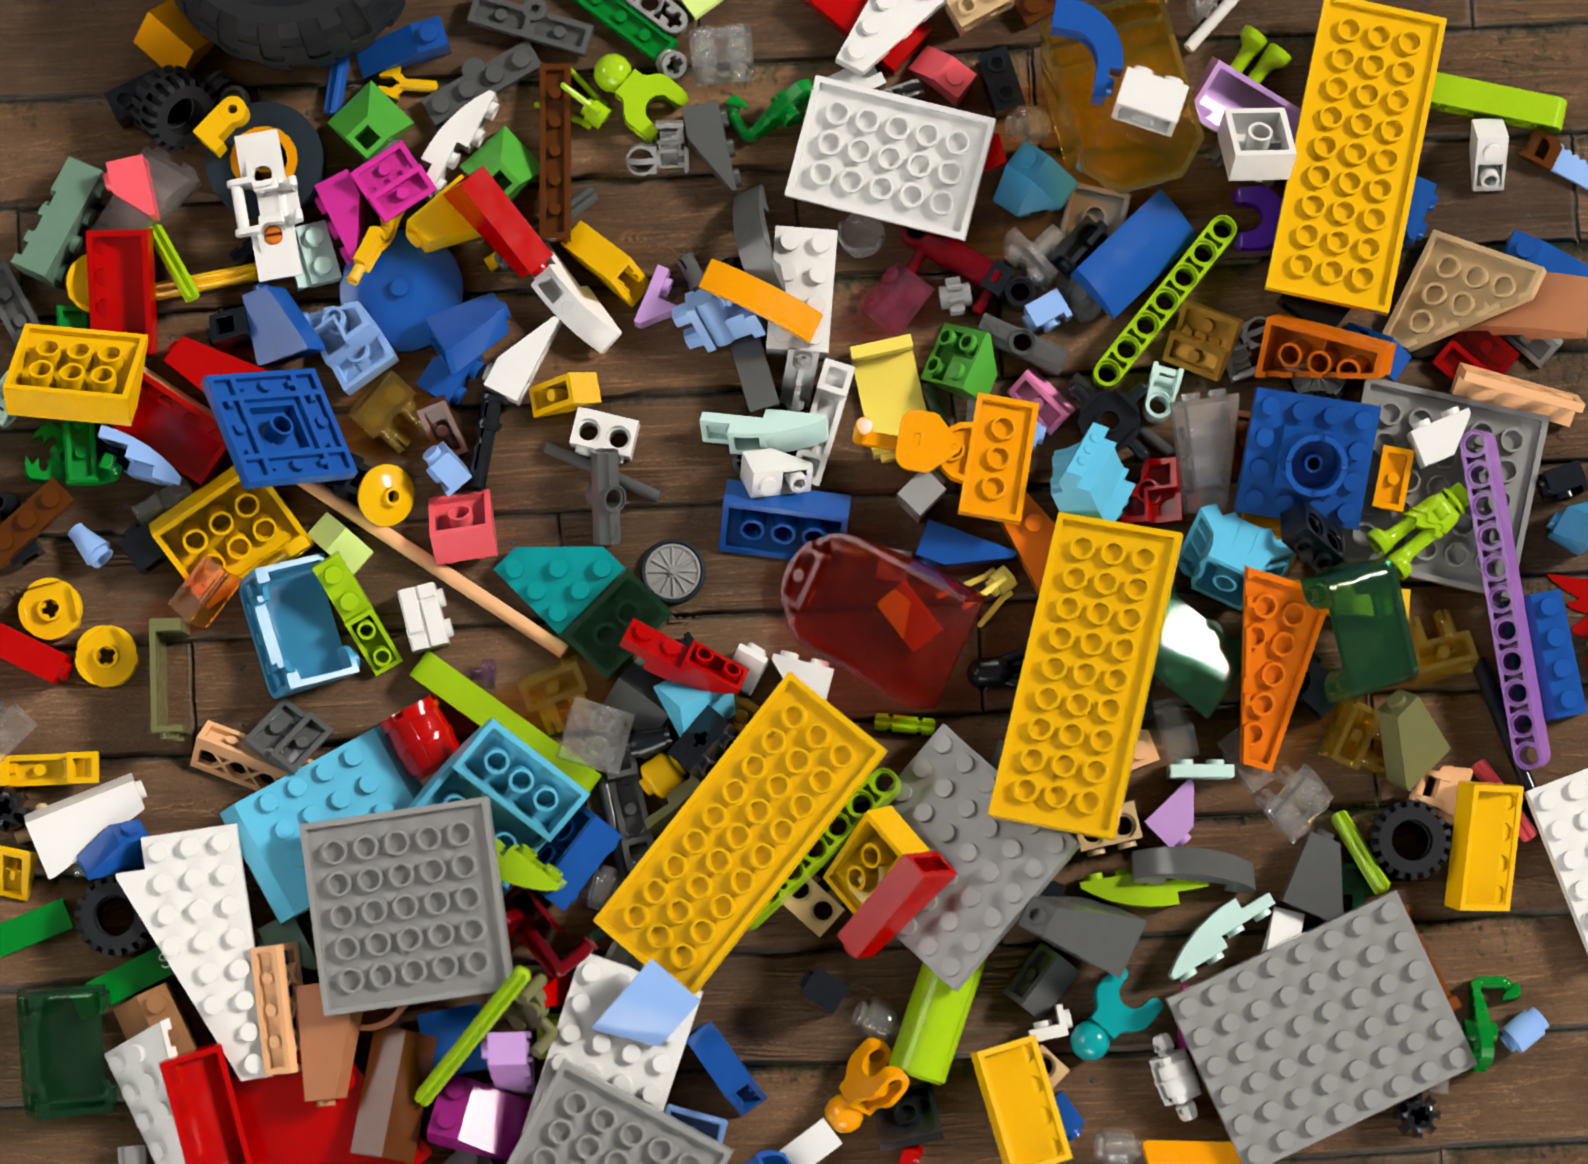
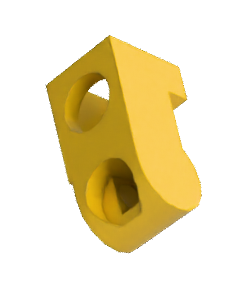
(221, 123)

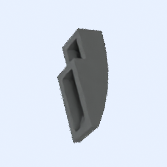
(754, 374)

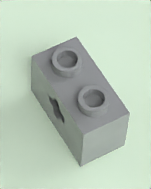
(921, 494)

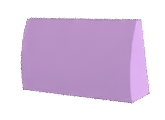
(1227, 88)

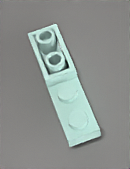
(776, 430)
(1207, 940)

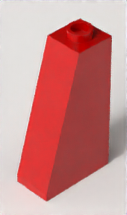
(499, 222)
(196, 360)
(895, 902)

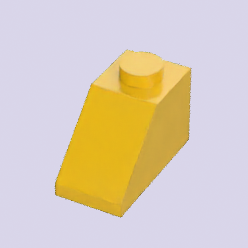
(565, 394)

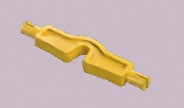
(374, 242)

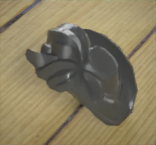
(1078, 300)

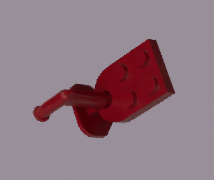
(522, 929)

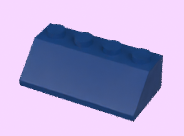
(779, 523)
(1553, 656)

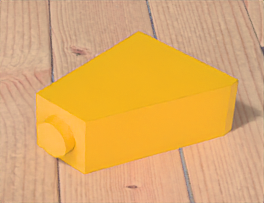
(439, 224)
(607, 263)

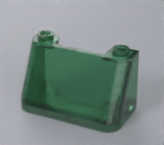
(1367, 627)
(1196, 657)
(63, 1051)

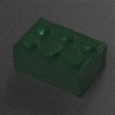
(604, 623)

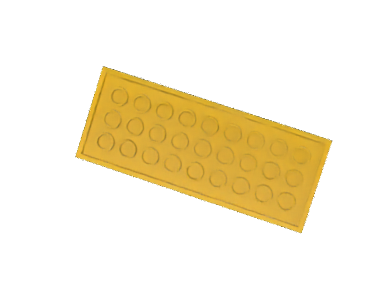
(1356, 155)
(1086, 676)
(741, 834)

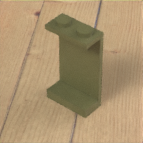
(158, 632)

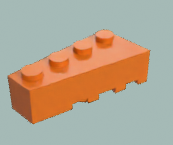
(1317, 350)
(1031, 540)

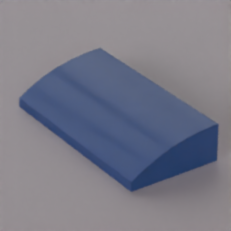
(1135, 254)

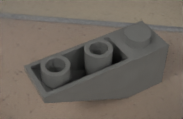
(707, 138)

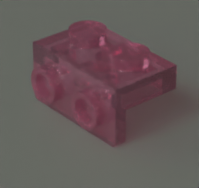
(896, 299)

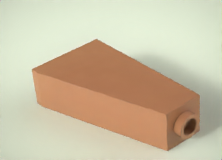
(326, 1047)

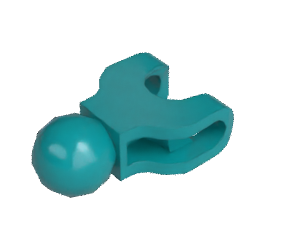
(1110, 1018)

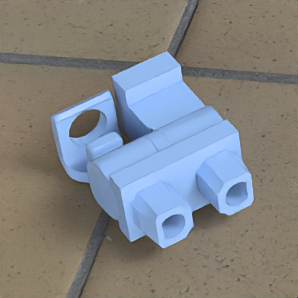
(715, 321)

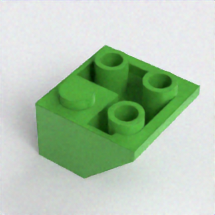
(370, 122)
(506, 162)
(962, 362)

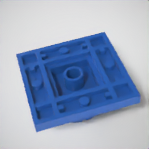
(279, 427)
(1289, 431)

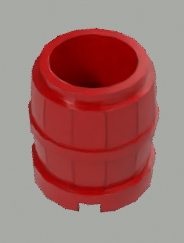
(421, 737)

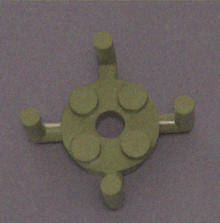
(530, 1012)

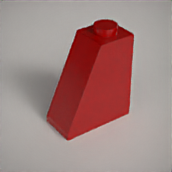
(34, 655)

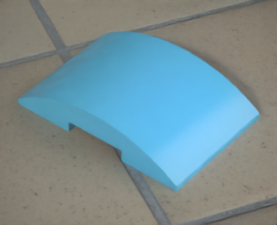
(525, 790)

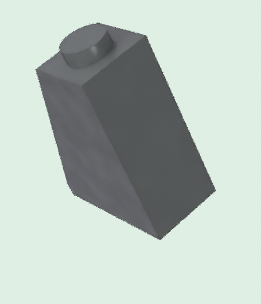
(1316, 878)

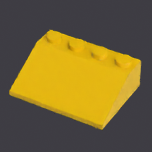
(76, 374)
(228, 523)

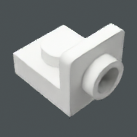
(1046, 1030)

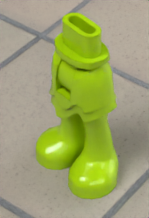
(1252, 44)
(1432, 516)

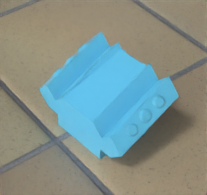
(1090, 477)
(1221, 547)

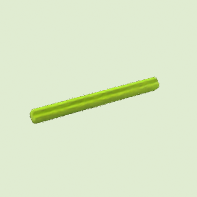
(472, 1035)

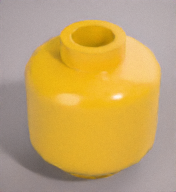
(661, 775)

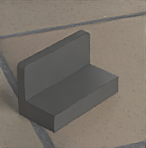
(1041, 981)

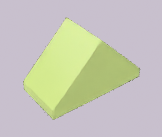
(335, 537)

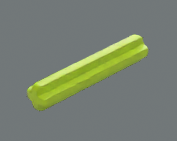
(174, 264)
(1360, 852)

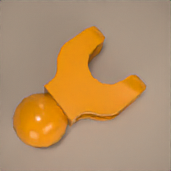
(865, 1087)

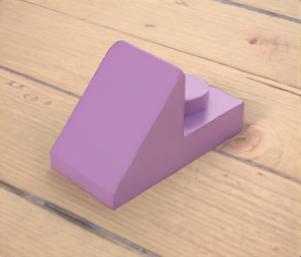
(653, 308)

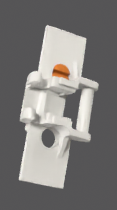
(278, 204)

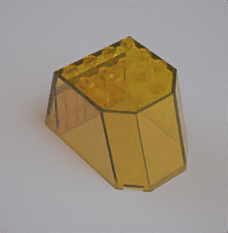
(1091, 141)

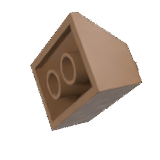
(152, 1008)

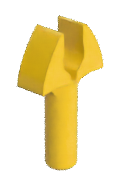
(405, 84)
(294, 549)

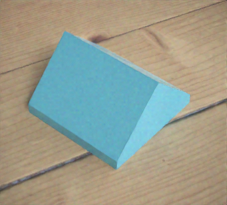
(686, 703)

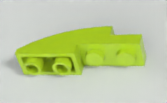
(357, 613)
(522, 869)
(1125, 892)

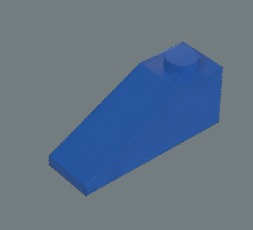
(405, 47)
(1543, 254)
(954, 548)

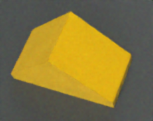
(17, 872)

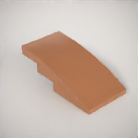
(1555, 312)

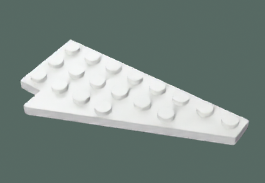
(202, 923)

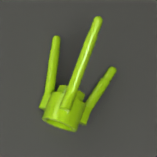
(594, 110)

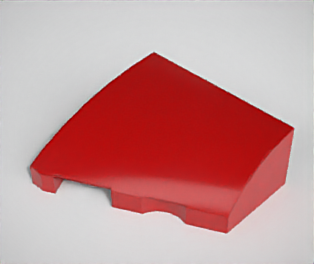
(1156, 495)

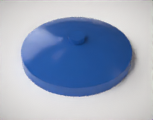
(404, 290)

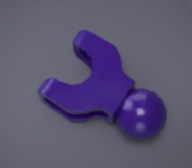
(1268, 205)

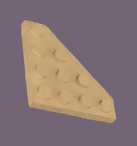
(1457, 288)

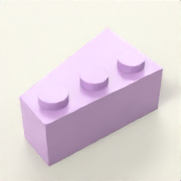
(511, 1061)

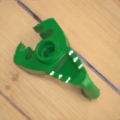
(786, 109)
(108, 468)
(1479, 1029)

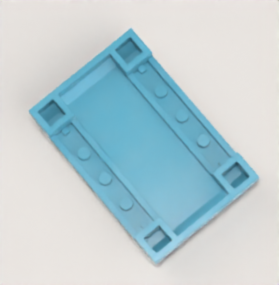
(344, 783)

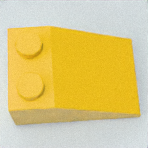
(870, 855)

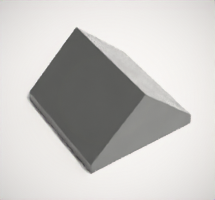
(636, 695)

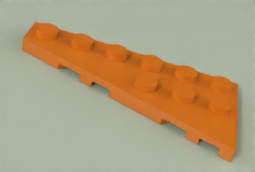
(1276, 652)

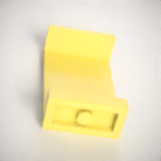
(887, 385)

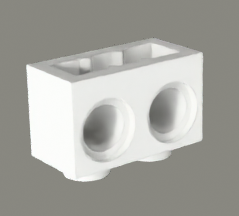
(607, 427)

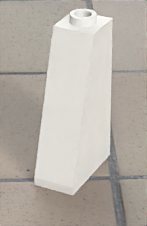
(73, 823)

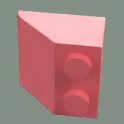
(462, 527)

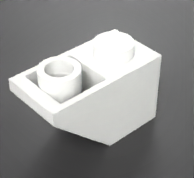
(1488, 154)
(1438, 439)
(774, 473)
(754, 659)
(814, 674)

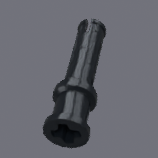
(487, 426)

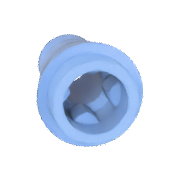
(91, 546)

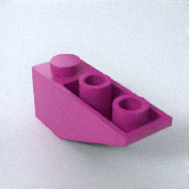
(346, 210)

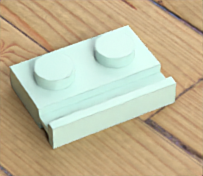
(316, 256)
(1213, 770)

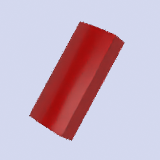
(843, 16)
(122, 282)
(177, 432)
(205, 1107)

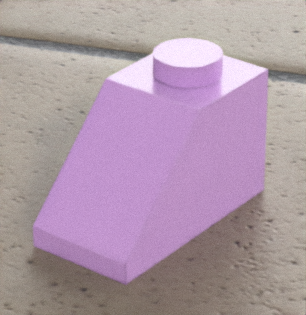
(1174, 817)

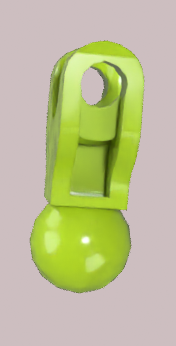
(636, 92)

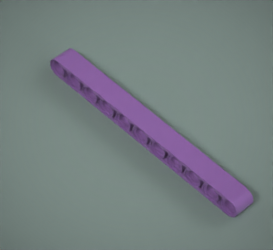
(1516, 610)

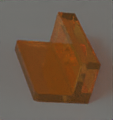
(204, 592)

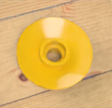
(374, 493)

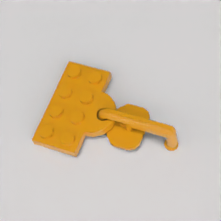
(992, 456)

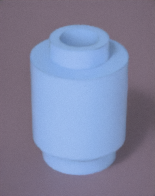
(1524, 1030)

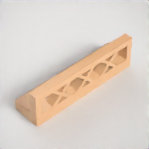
(1516, 393)
(229, 748)
(276, 1007)

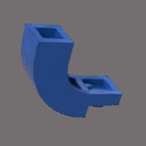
(1090, 27)

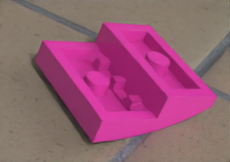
(392, 181)

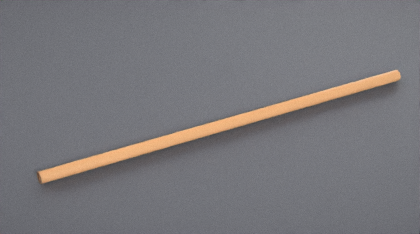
(414, 552)

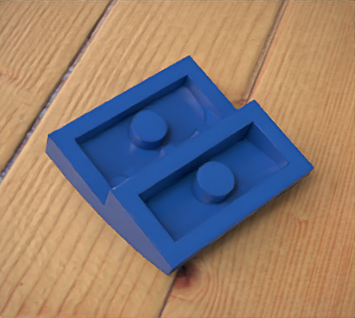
(448, 1027)

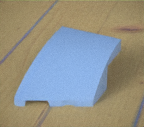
(352, 344)
(144, 461)
(648, 1007)

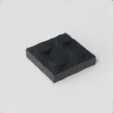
(910, 1120)

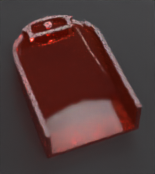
(879, 615)

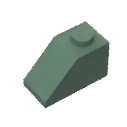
(291, 931)

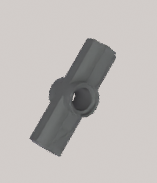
(1041, 351)
(605, 496)

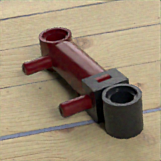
(990, 276)

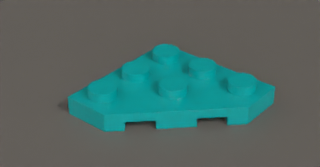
(560, 580)

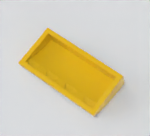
(1483, 846)
(1021, 1103)

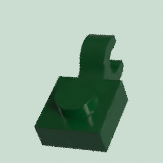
(1354, 885)

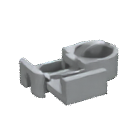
(669, 151)
(1239, 360)

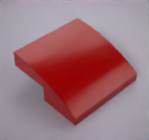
(1478, 350)

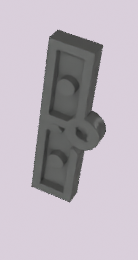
(532, 23)
(479, 78)

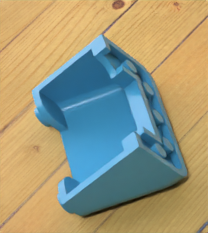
(294, 628)

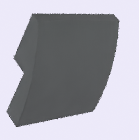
(287, 736)

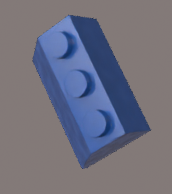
(577, 853)

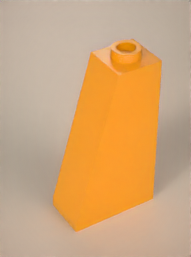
(1189, 1152)

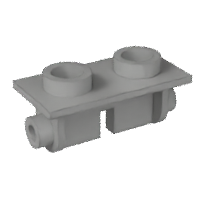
(798, 379)

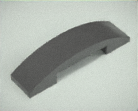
(753, 237)
(630, 810)
(1193, 864)

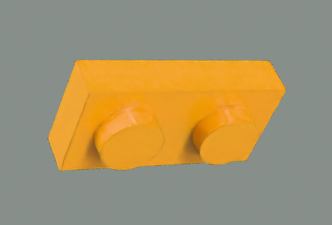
(1392, 478)

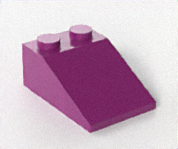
(477, 1119)

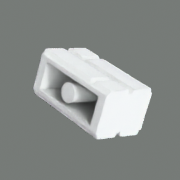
(425, 618)

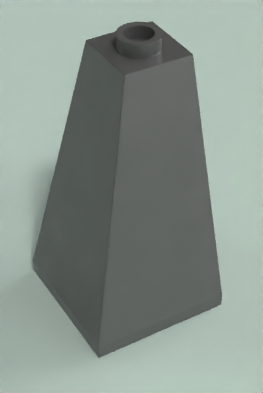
(1085, 929)

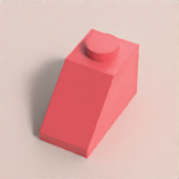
(943, 74)
(132, 184)

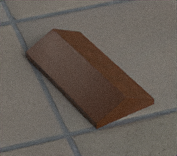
(387, 1111)

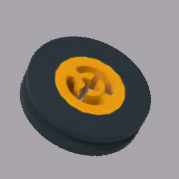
(296, 135)

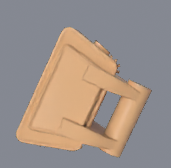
(1443, 791)

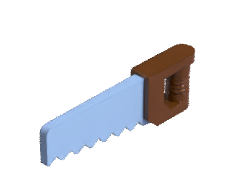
(1555, 158)

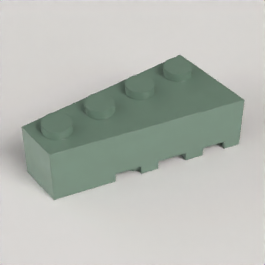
(61, 223)

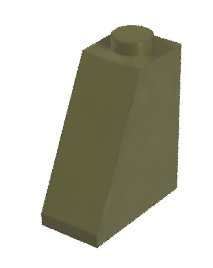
(1409, 739)

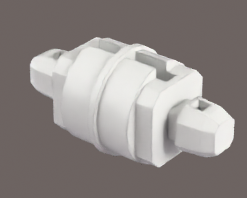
(1175, 1077)

